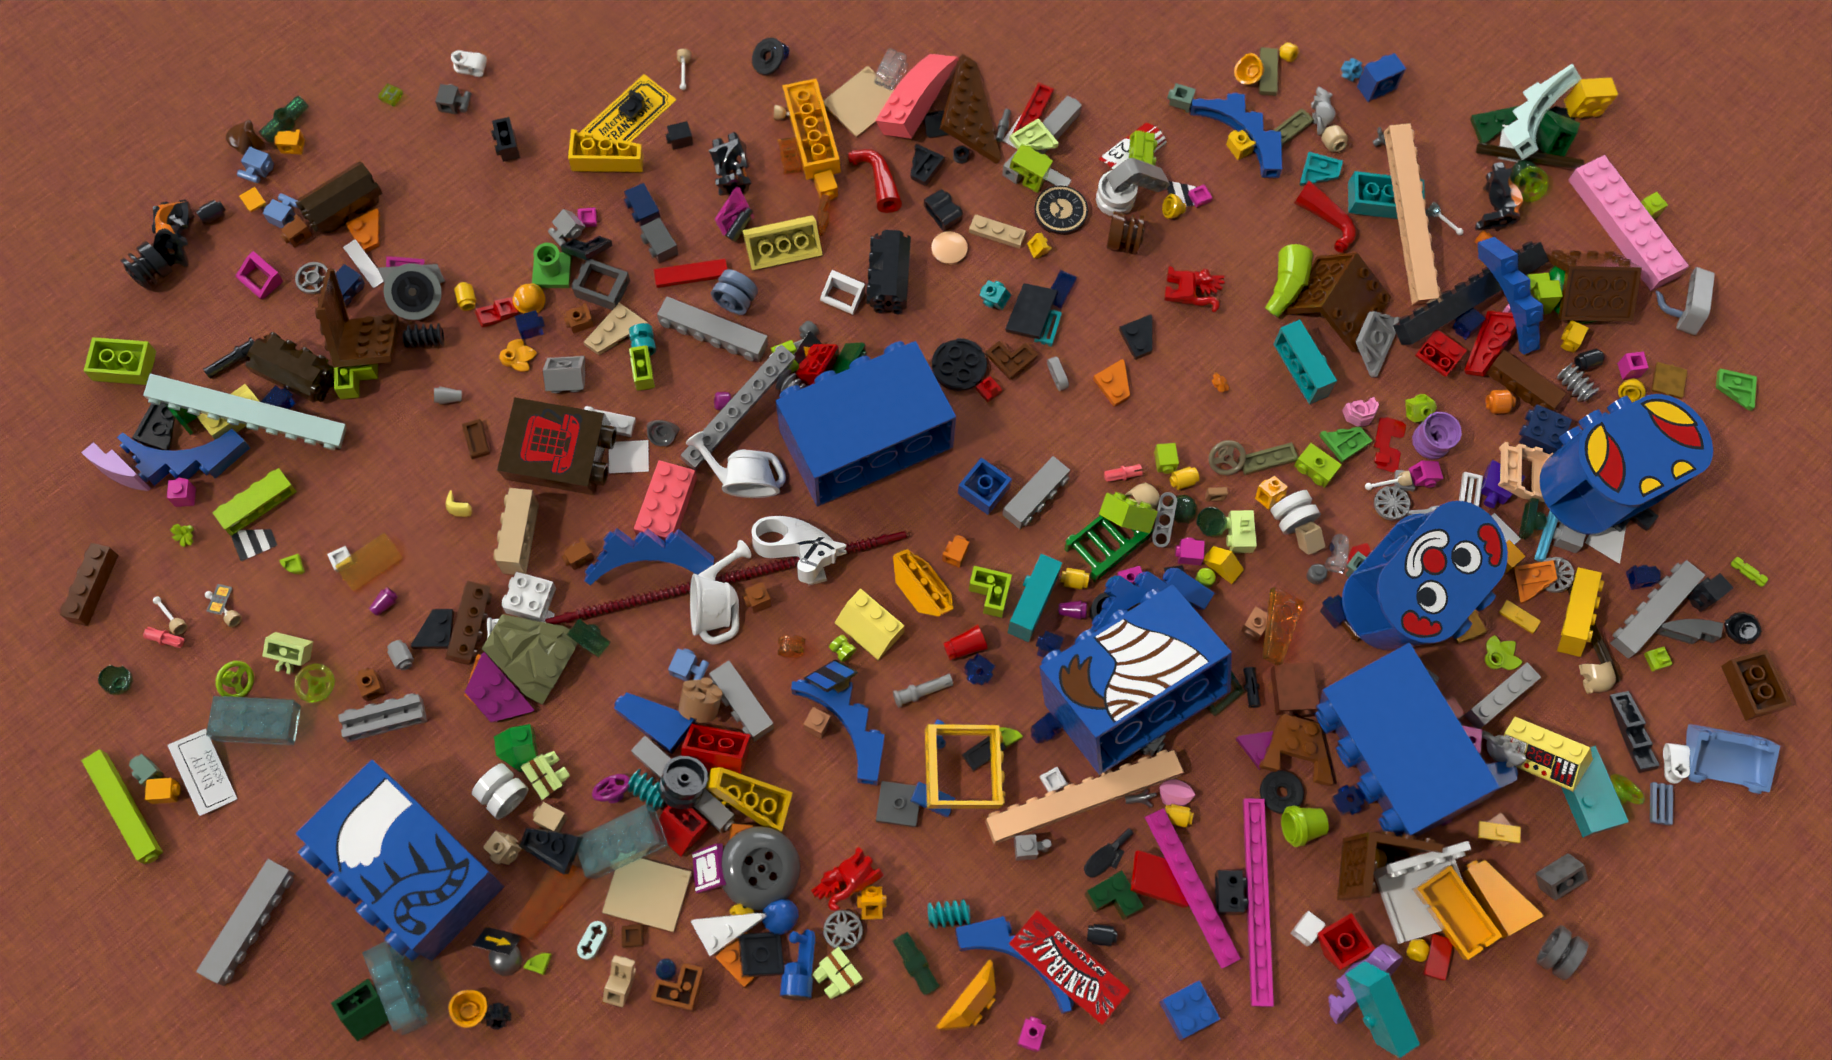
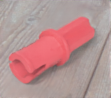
(1123, 473)
(163, 637)

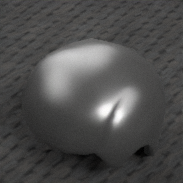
(505, 964)

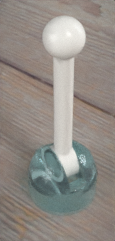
(1434, 210)

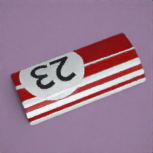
(1121, 151)

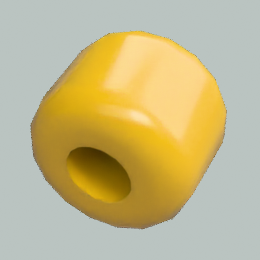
(1289, 52)
(1418, 950)

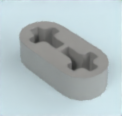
(1057, 373)

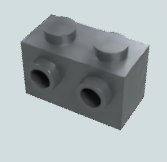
(1561, 876)

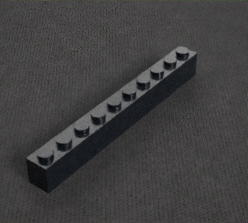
(1463, 297)

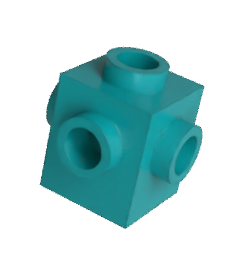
(994, 295)

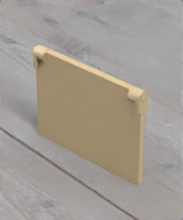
(858, 102)
(648, 893)

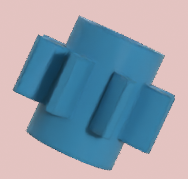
(1351, 69)

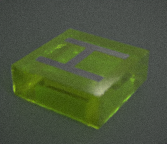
(390, 94)

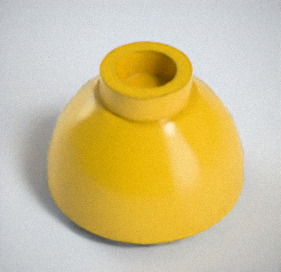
(1173, 206)
(1633, 389)

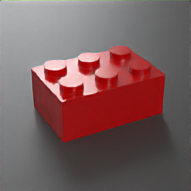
(717, 747)

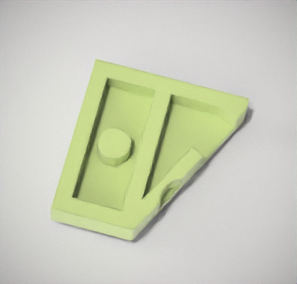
(1034, 135)

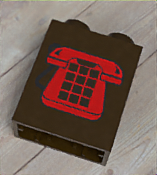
(556, 446)

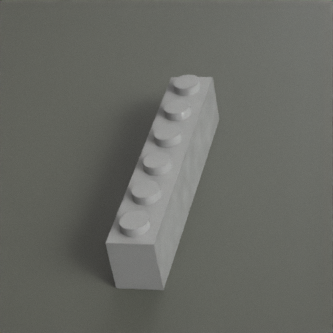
(712, 329)
(1656, 609)
(245, 923)

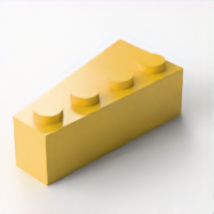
(603, 154)
(1580, 612)
(752, 797)

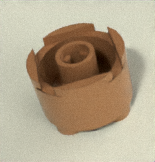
(700, 700)

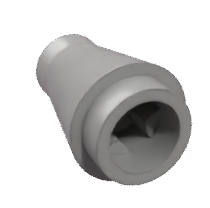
(446, 395)

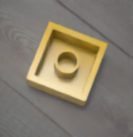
(1590, 97)

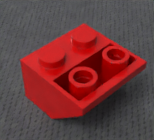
(1441, 353)
(817, 361)
(682, 828)

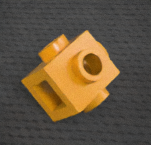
(1271, 492)
(871, 902)

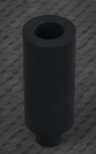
(739, 225)

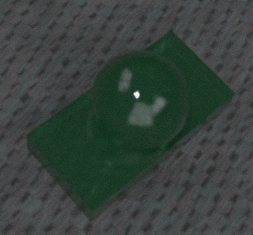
(1531, 519)
(589, 637)

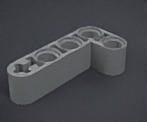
(1138, 173)
(1698, 301)

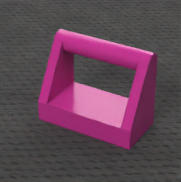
(273, 281)

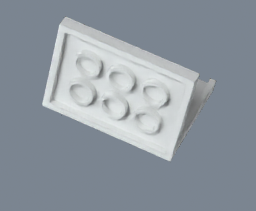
(1396, 885)

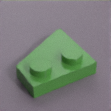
(1738, 387)
(1346, 442)

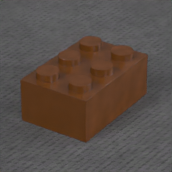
(1756, 685)

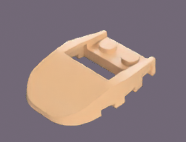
(1512, 469)

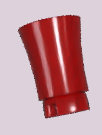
(965, 643)

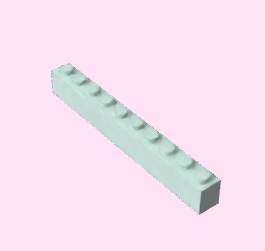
(244, 411)

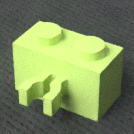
(1241, 531)
(288, 650)

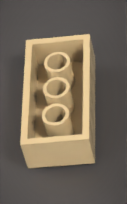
(516, 531)

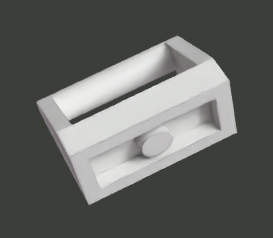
(846, 284)

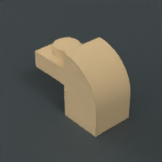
(620, 981)

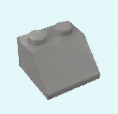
(564, 374)

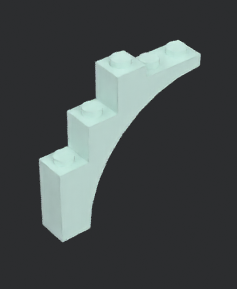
(1540, 98)

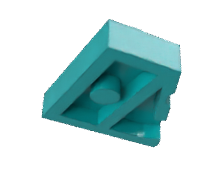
(1320, 169)

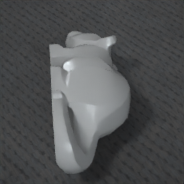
(1324, 111)
(1503, 750)

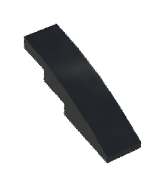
(1633, 732)

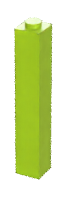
(122, 807)

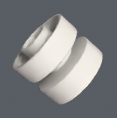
(500, 791)

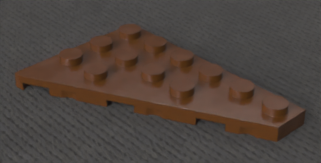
(967, 111)

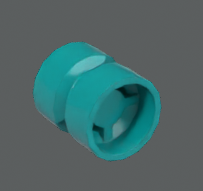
(642, 335)

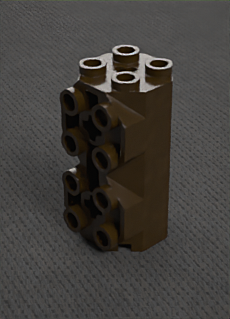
(334, 200)
(291, 368)

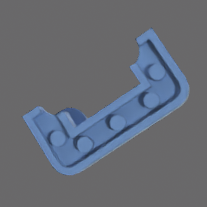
(1731, 757)

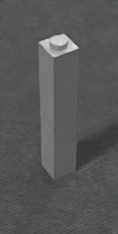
(1056, 124)
(708, 807)

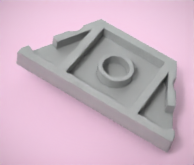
(1376, 340)

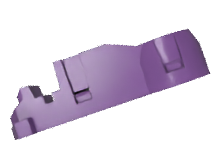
(1382, 957)

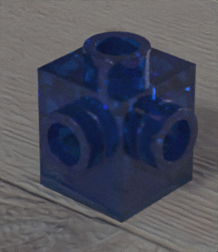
(976, 663)
(1343, 805)

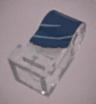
(1339, 554)

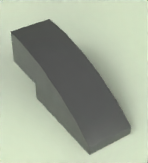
(1691, 630)

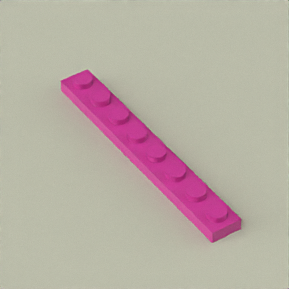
(1192, 888)

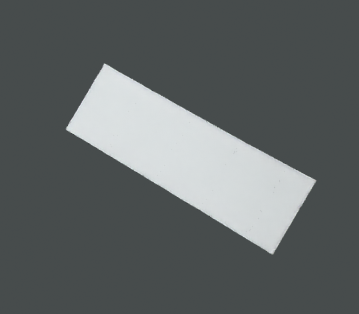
(363, 263)

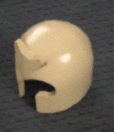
(1145, 493)
(1597, 677)

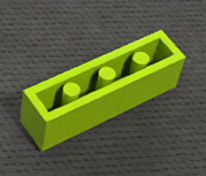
(254, 502)

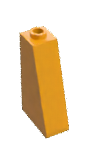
(1500, 900)

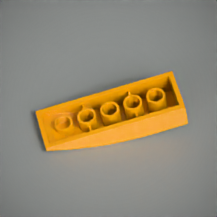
(811, 128)

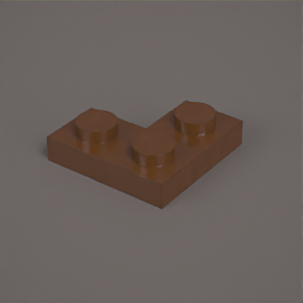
(1010, 362)

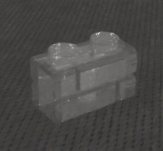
(890, 69)

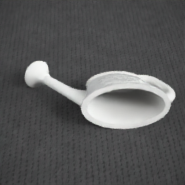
(747, 471)
(715, 602)

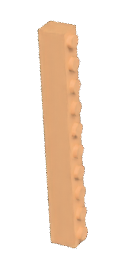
(1411, 213)
(1083, 797)

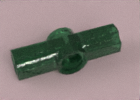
(284, 118)
(916, 964)

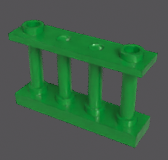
(1112, 557)

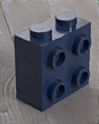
(1544, 429)

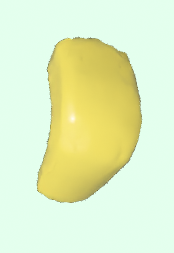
(457, 509)

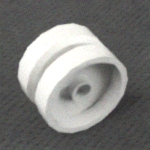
(1110, 201)
(1295, 511)

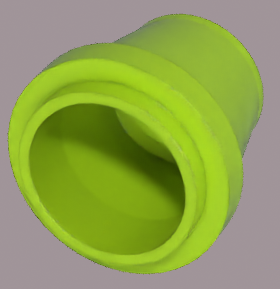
(1303, 824)

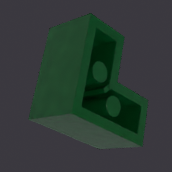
(1116, 891)

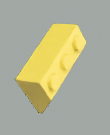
(220, 427)
(869, 624)

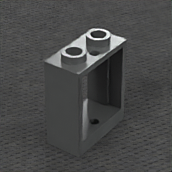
(596, 298)

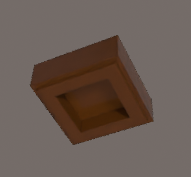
(632, 936)

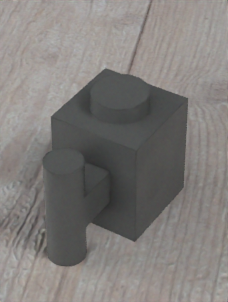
(450, 99)

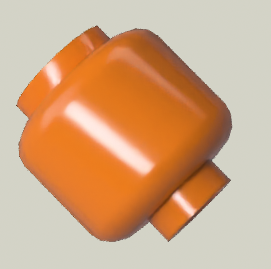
(1500, 401)

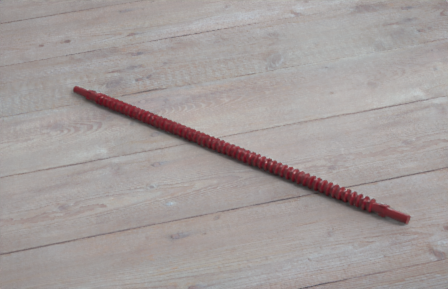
(656, 595)

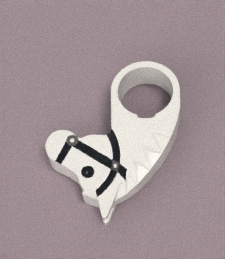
(799, 540)

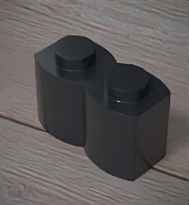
(943, 209)

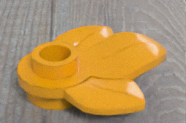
(519, 355)

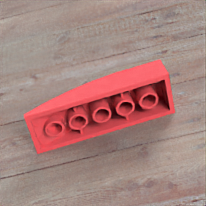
(915, 96)

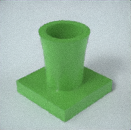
(551, 267)

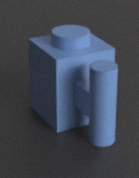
(255, 163)
(280, 213)
(684, 665)

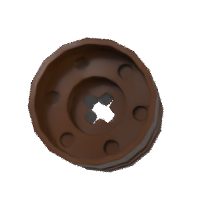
(1125, 232)

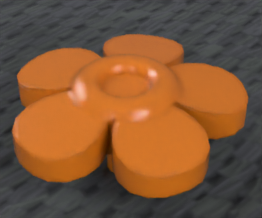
(1220, 383)

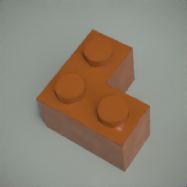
(684, 993)

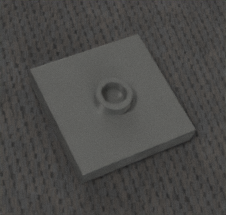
(895, 805)

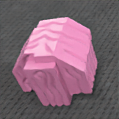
(1360, 413)

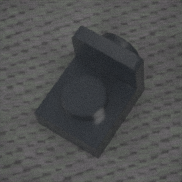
(632, 106)

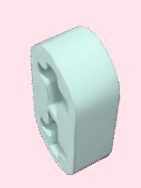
(587, 938)

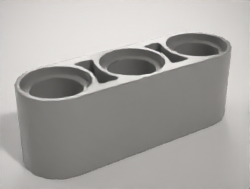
(1164, 510)

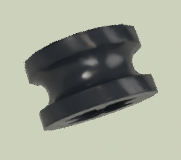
(961, 149)

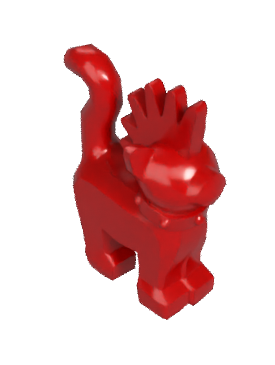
(1187, 287)
(854, 872)

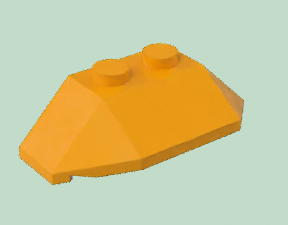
(921, 584)
(971, 1002)

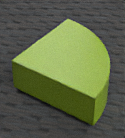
(293, 564)
(1010, 736)
(538, 963)

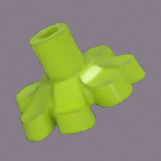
(183, 534)

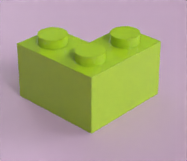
(1032, 166)
(1545, 291)
(347, 379)
(1128, 512)
(994, 585)

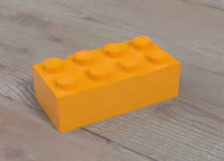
(1457, 912)

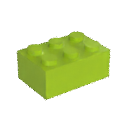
(119, 361)

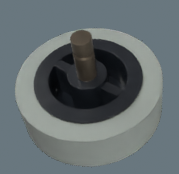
(412, 291)

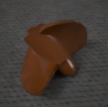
(243, 136)

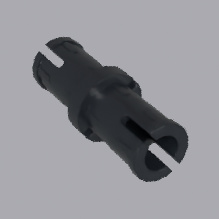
(1252, 687)

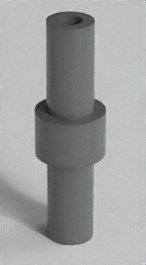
(1003, 125)

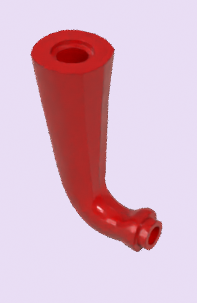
(887, 195)
(1318, 203)

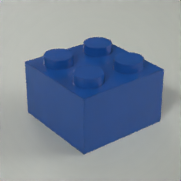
(1381, 77)
(984, 486)
(1189, 1010)

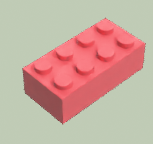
(666, 499)

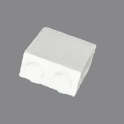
(528, 597)

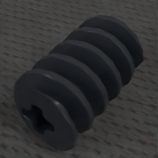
(423, 336)

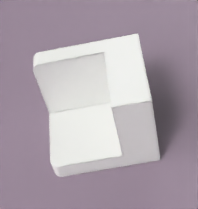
(1307, 928)

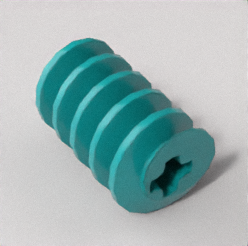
(646, 790)
(948, 914)

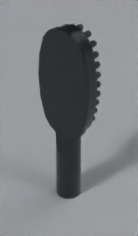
(1105, 856)

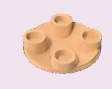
(949, 247)

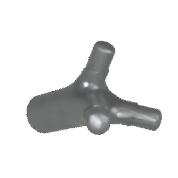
(1141, 798)

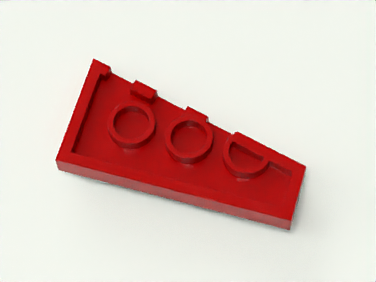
(1491, 340)

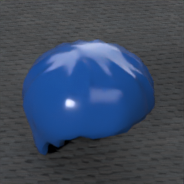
(780, 916)

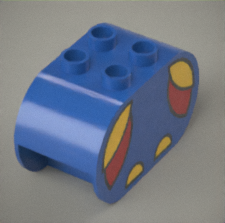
(1624, 461)

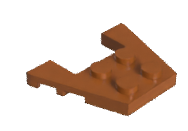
(1300, 740)

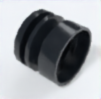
(146, 265)

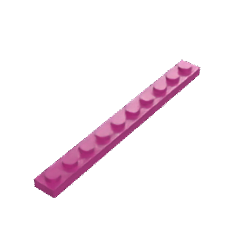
(1257, 903)

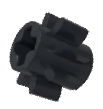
(497, 1016)

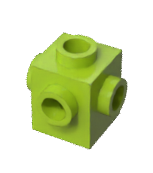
(1419, 408)

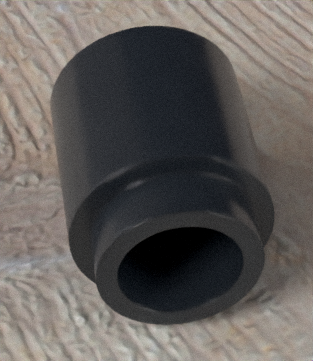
(211, 211)
(1589, 359)
(1101, 935)

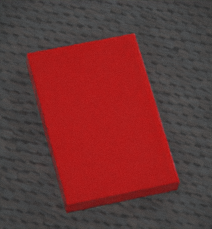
(1155, 879)

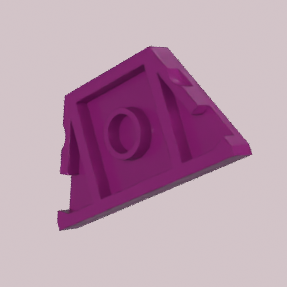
(495, 693)

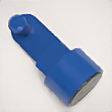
(797, 979)

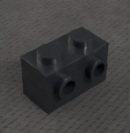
(505, 138)
(1709, 592)
(1230, 892)

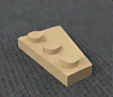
(612, 329)

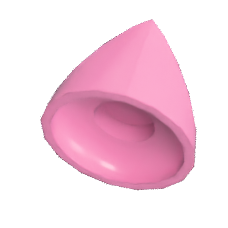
(1176, 792)

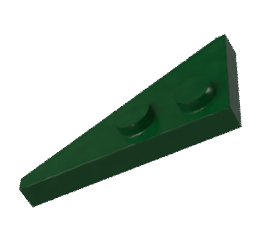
(1491, 123)

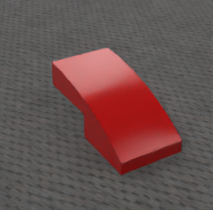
(500, 311)

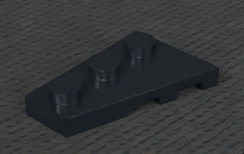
(156, 427)
(552, 847)

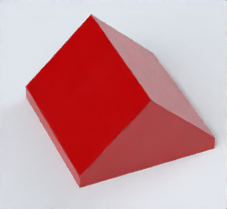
(1344, 942)

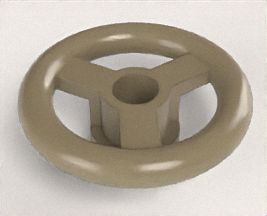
(1226, 448)

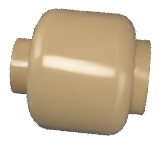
(1334, 138)

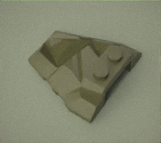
(530, 653)

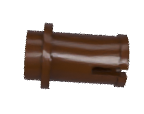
(1348, 628)

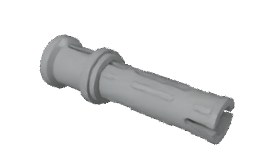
(913, 692)

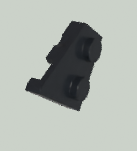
(925, 164)
(1138, 336)
(435, 630)

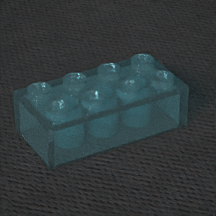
(253, 720)
(621, 842)
(395, 988)

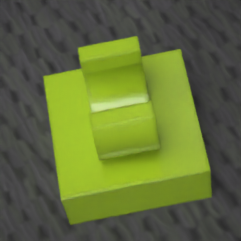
(1658, 659)

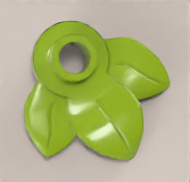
(1503, 653)

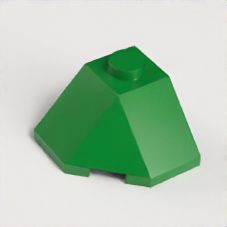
(516, 746)

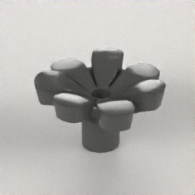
(1381, 139)

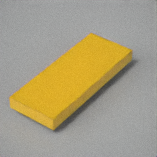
(1519, 616)
(1499, 832)

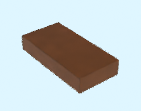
(476, 439)

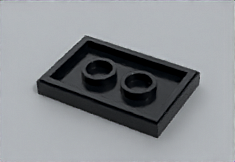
(1031, 311)

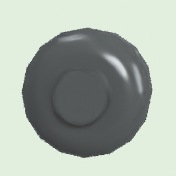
(806, 327)
(1316, 574)

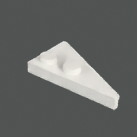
(721, 931)

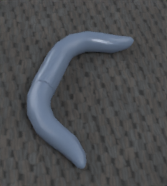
(1668, 310)

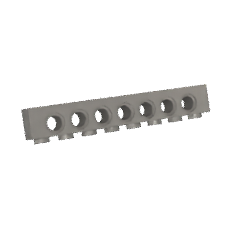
(740, 405)

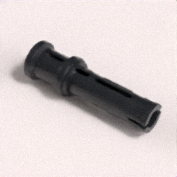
(239, 353)

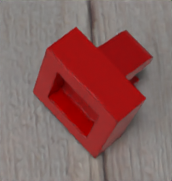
(988, 389)

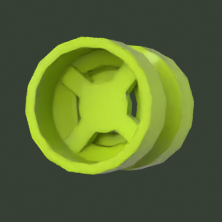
(842, 648)

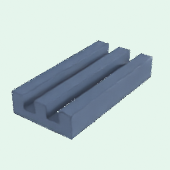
(1669, 803)

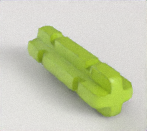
(1748, 571)

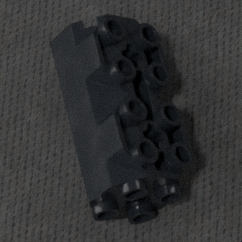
(888, 271)

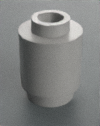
(400, 655)

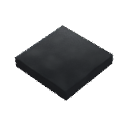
(761, 955)

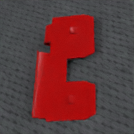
(1388, 457)

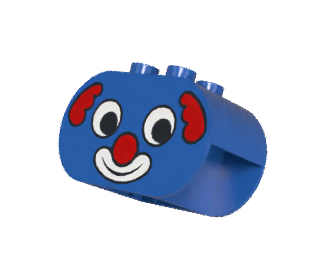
(1426, 577)

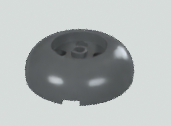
(755, 843)

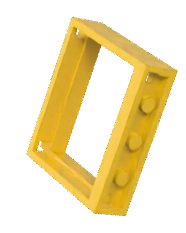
(997, 758)

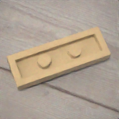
(997, 231)

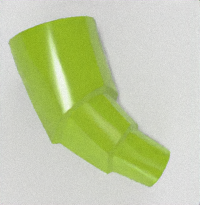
(1293, 276)

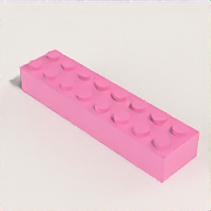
(1628, 222)

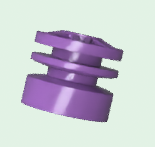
(1436, 435)

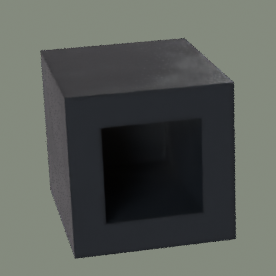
(679, 135)

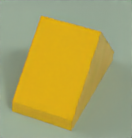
(1223, 563)

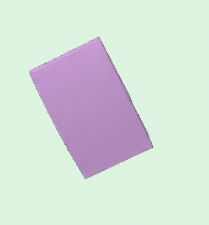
(114, 467)

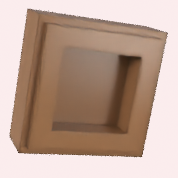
(1216, 494)

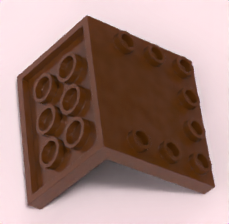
(1597, 285)
(1343, 293)
(353, 340)
(1359, 860)

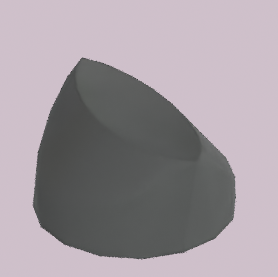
(662, 432)

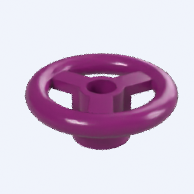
(612, 792)

